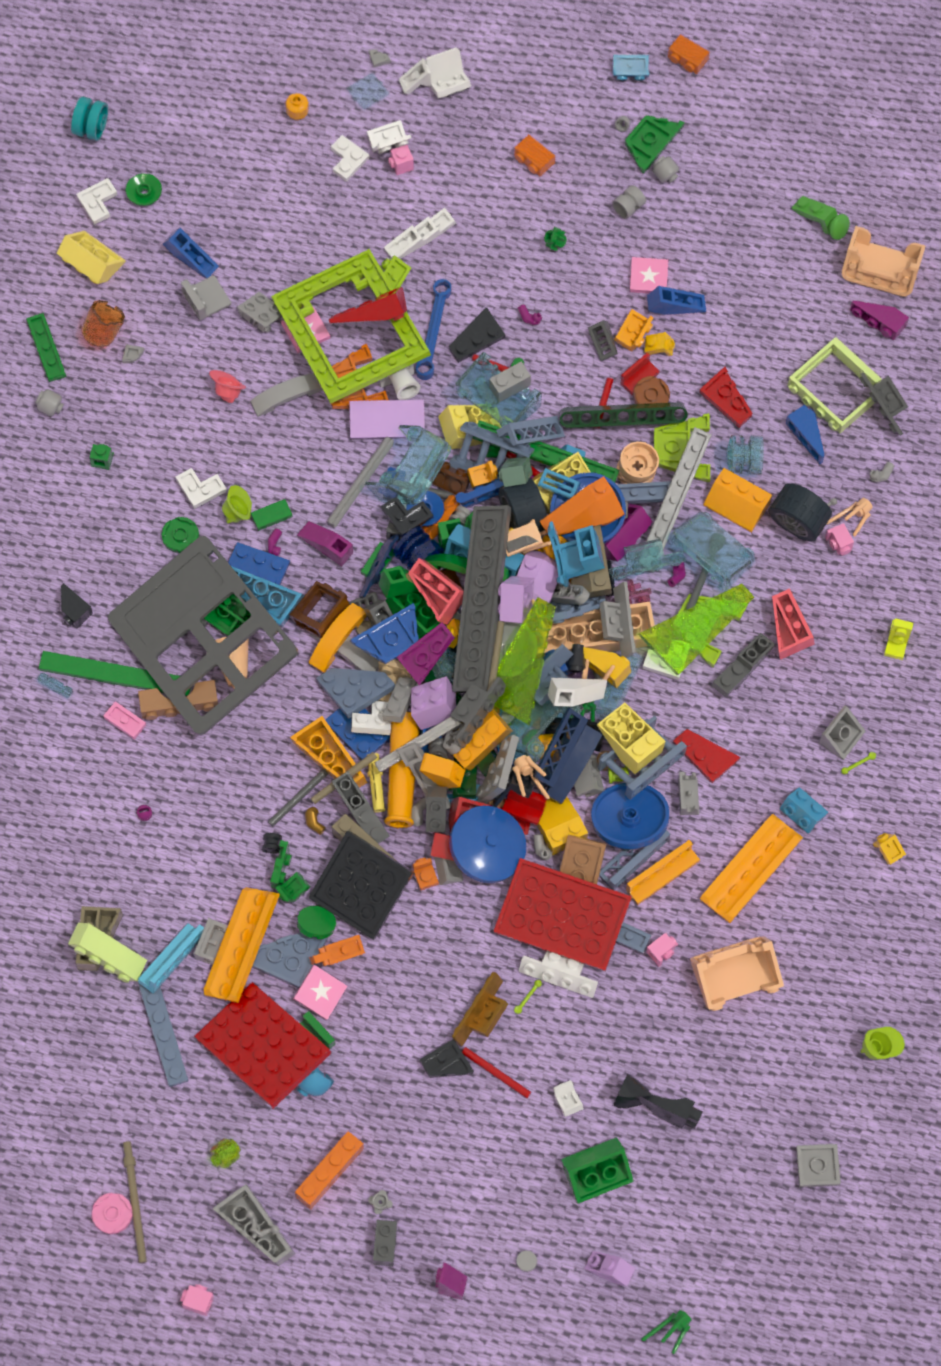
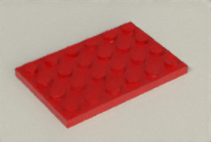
(562, 914)
(263, 1045)

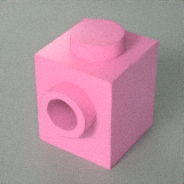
(401, 160)
(197, 1299)

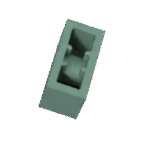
(515, 471)

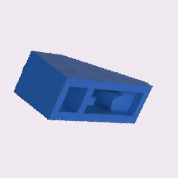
(190, 253)
(675, 301)
(805, 428)

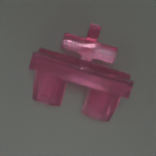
(642, 595)

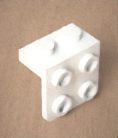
(447, 73)
(386, 136)

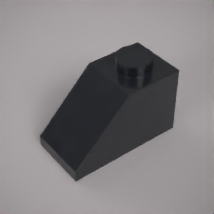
(74, 608)

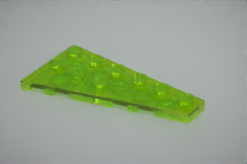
(690, 632)
(524, 662)

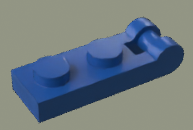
(479, 494)

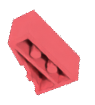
(438, 590)
(791, 626)

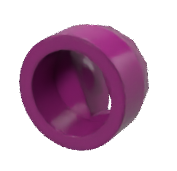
(144, 815)

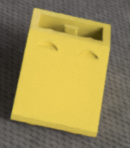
(455, 416)
(568, 467)
(631, 738)

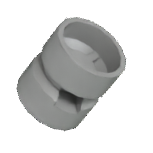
(629, 202)

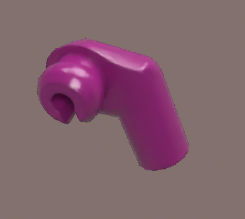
(533, 319)
(272, 542)
(678, 575)

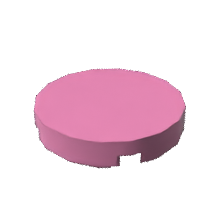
(117, 1210)

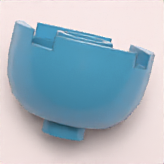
(315, 1084)

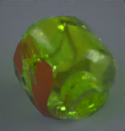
(225, 1153)

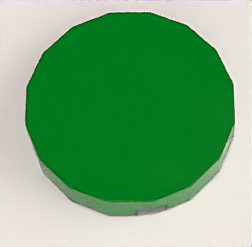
(185, 534)
(316, 922)

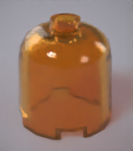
(102, 324)

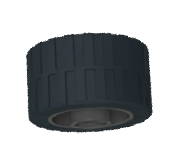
(524, 503)
(800, 512)

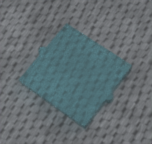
(368, 91)

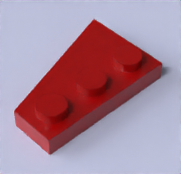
(723, 394)
(706, 756)

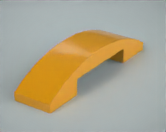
(335, 636)

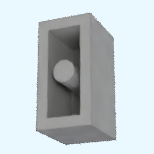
(510, 382)

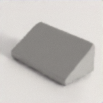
(447, 871)

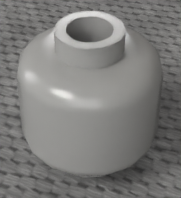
(665, 169)
(49, 402)

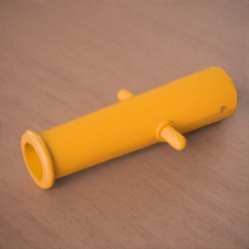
(401, 778)

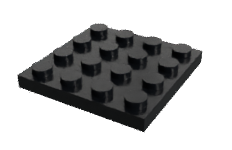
(361, 885)

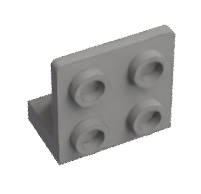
(205, 297)

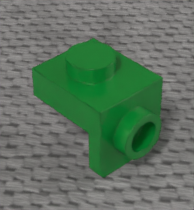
(293, 888)

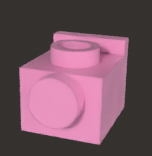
(840, 539)
(662, 948)

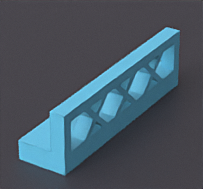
(171, 957)

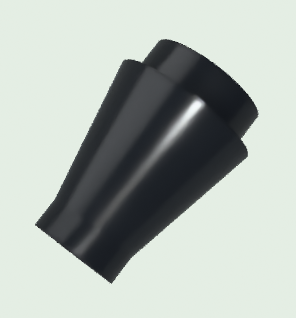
(577, 662)

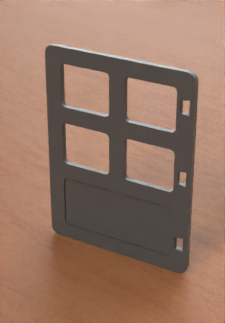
(176, 603)

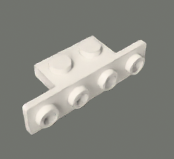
(560, 972)

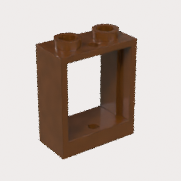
(307, 603)

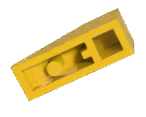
(601, 661)

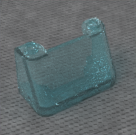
(513, 409)
(712, 549)
(540, 719)

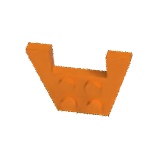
(347, 366)

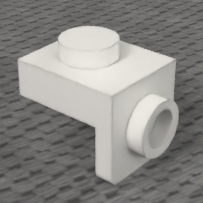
(567, 1098)

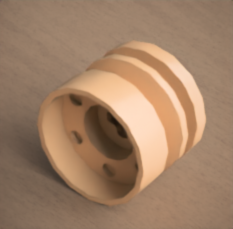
(642, 457)

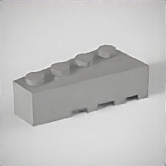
(234, 1211)

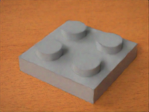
(818, 1165)

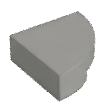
(379, 58)
(132, 353)

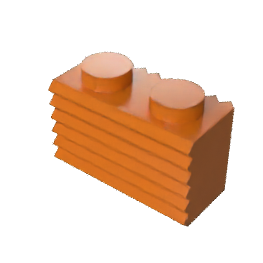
(688, 54)
(534, 155)

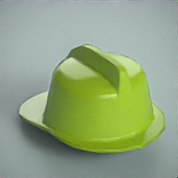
(237, 505)
(882, 1043)

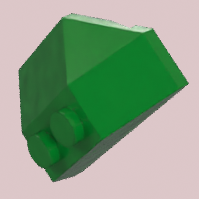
(229, 615)

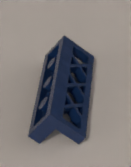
(563, 748)

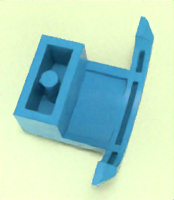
(576, 556)

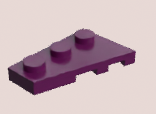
(426, 652)

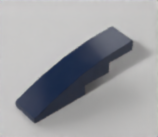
(576, 763)

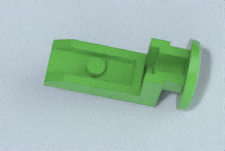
(831, 222)

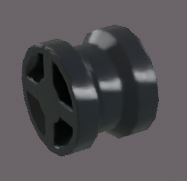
(271, 843)

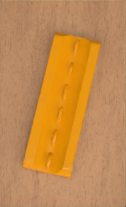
(751, 868)
(240, 944)

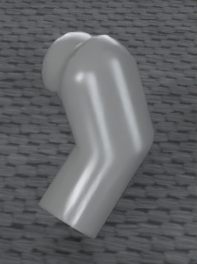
(879, 476)
(417, 812)

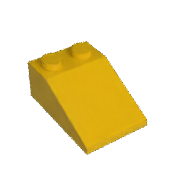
(558, 822)

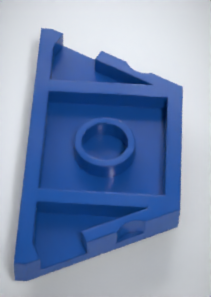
(389, 637)

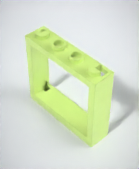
(853, 363)

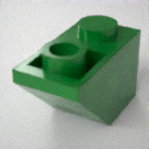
(396, 582)

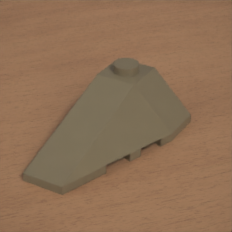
(596, 582)

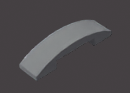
(285, 392)
(354, 655)
(412, 756)

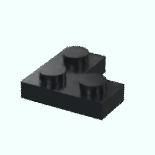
(404, 519)

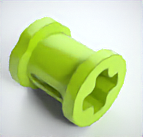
(614, 777)

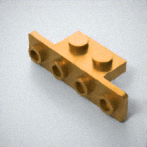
(483, 1012)

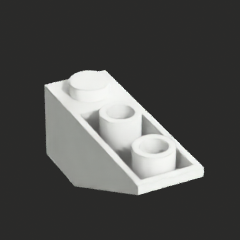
(575, 691)

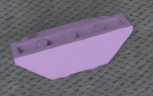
(543, 570)

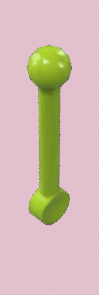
(872, 755)
(518, 1009)

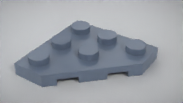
(567, 611)
(355, 688)
(288, 957)

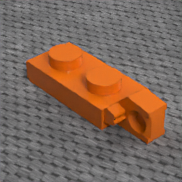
(449, 507)
(339, 951)

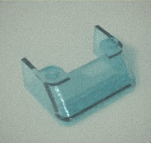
(416, 468)

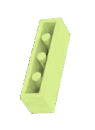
(107, 951)

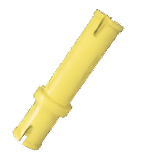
(376, 786)

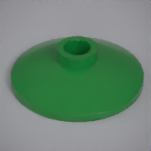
(141, 183)

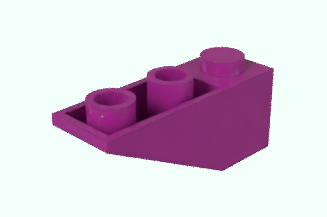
(884, 318)
(327, 542)
(450, 1282)

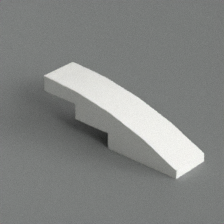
(418, 236)

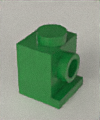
(101, 453)

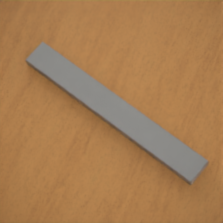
(679, 486)

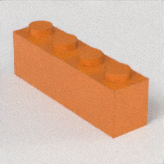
(329, 1170)

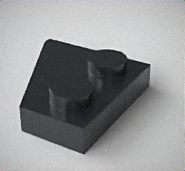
(446, 1062)

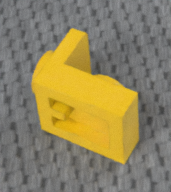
(889, 847)

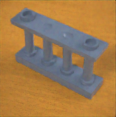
(472, 429)
(647, 774)

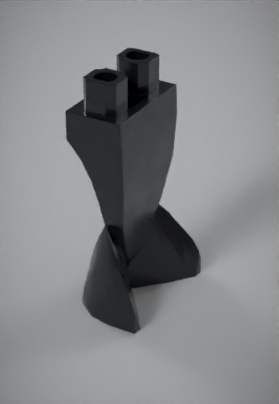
(674, 1111)

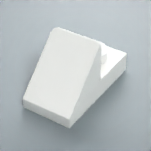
(416, 76)

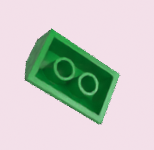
(424, 615)
(597, 1170)

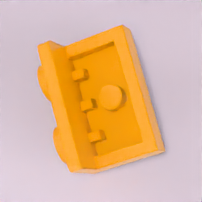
(633, 329)

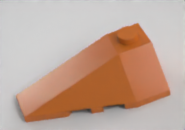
(590, 506)

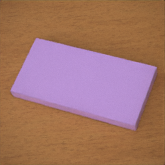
(384, 417)

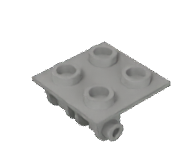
(259, 311)

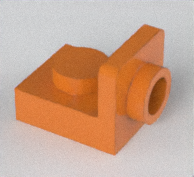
(424, 873)

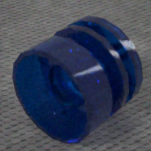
(416, 545)

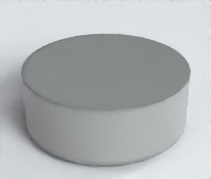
(526, 1261)

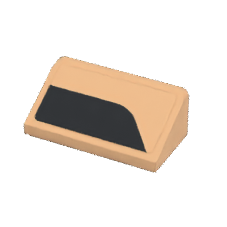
(523, 539)

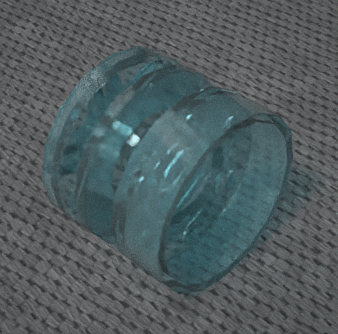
(745, 454)

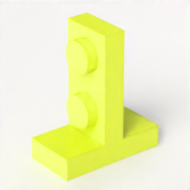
(898, 638)

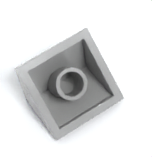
(842, 733)

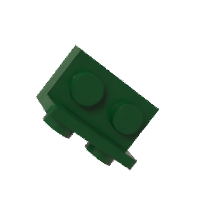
(468, 784)

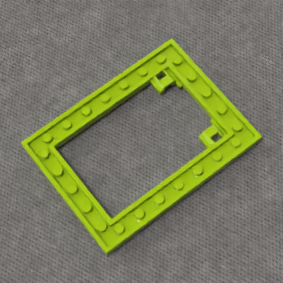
(299, 295)

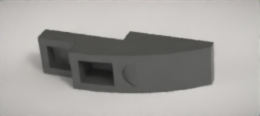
(744, 665)
(359, 807)

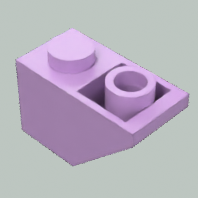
(610, 1268)

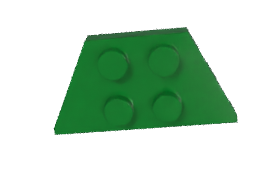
(651, 139)

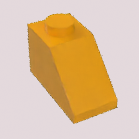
(442, 771)

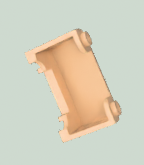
(881, 266)
(737, 971)

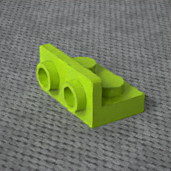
(395, 271)

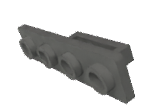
(888, 397)
(474, 708)

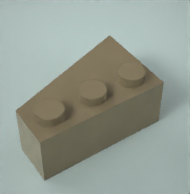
(103, 919)

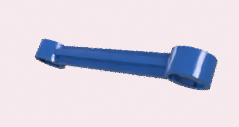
(434, 327)

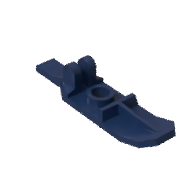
(379, 563)

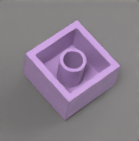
(515, 598)
(432, 702)

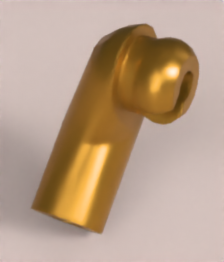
(311, 820)

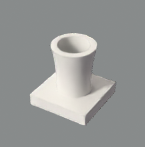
(403, 383)

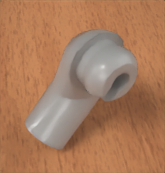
(540, 848)

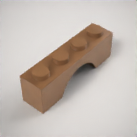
(155, 704)

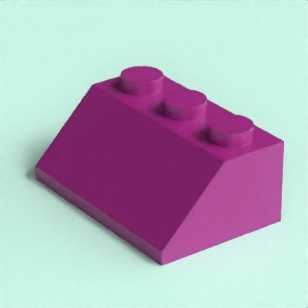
(632, 529)

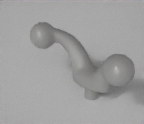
(256, 1233)

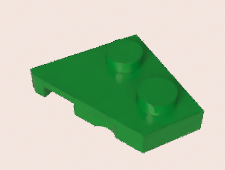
(283, 860)

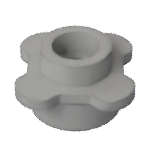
(386, 1203)

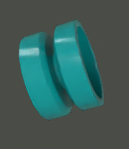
(89, 118)

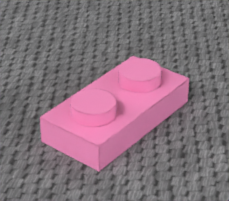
(124, 720)

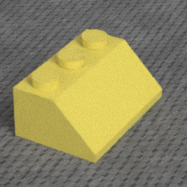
(90, 256)

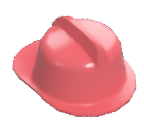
(226, 385)

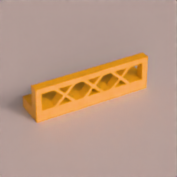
(662, 873)

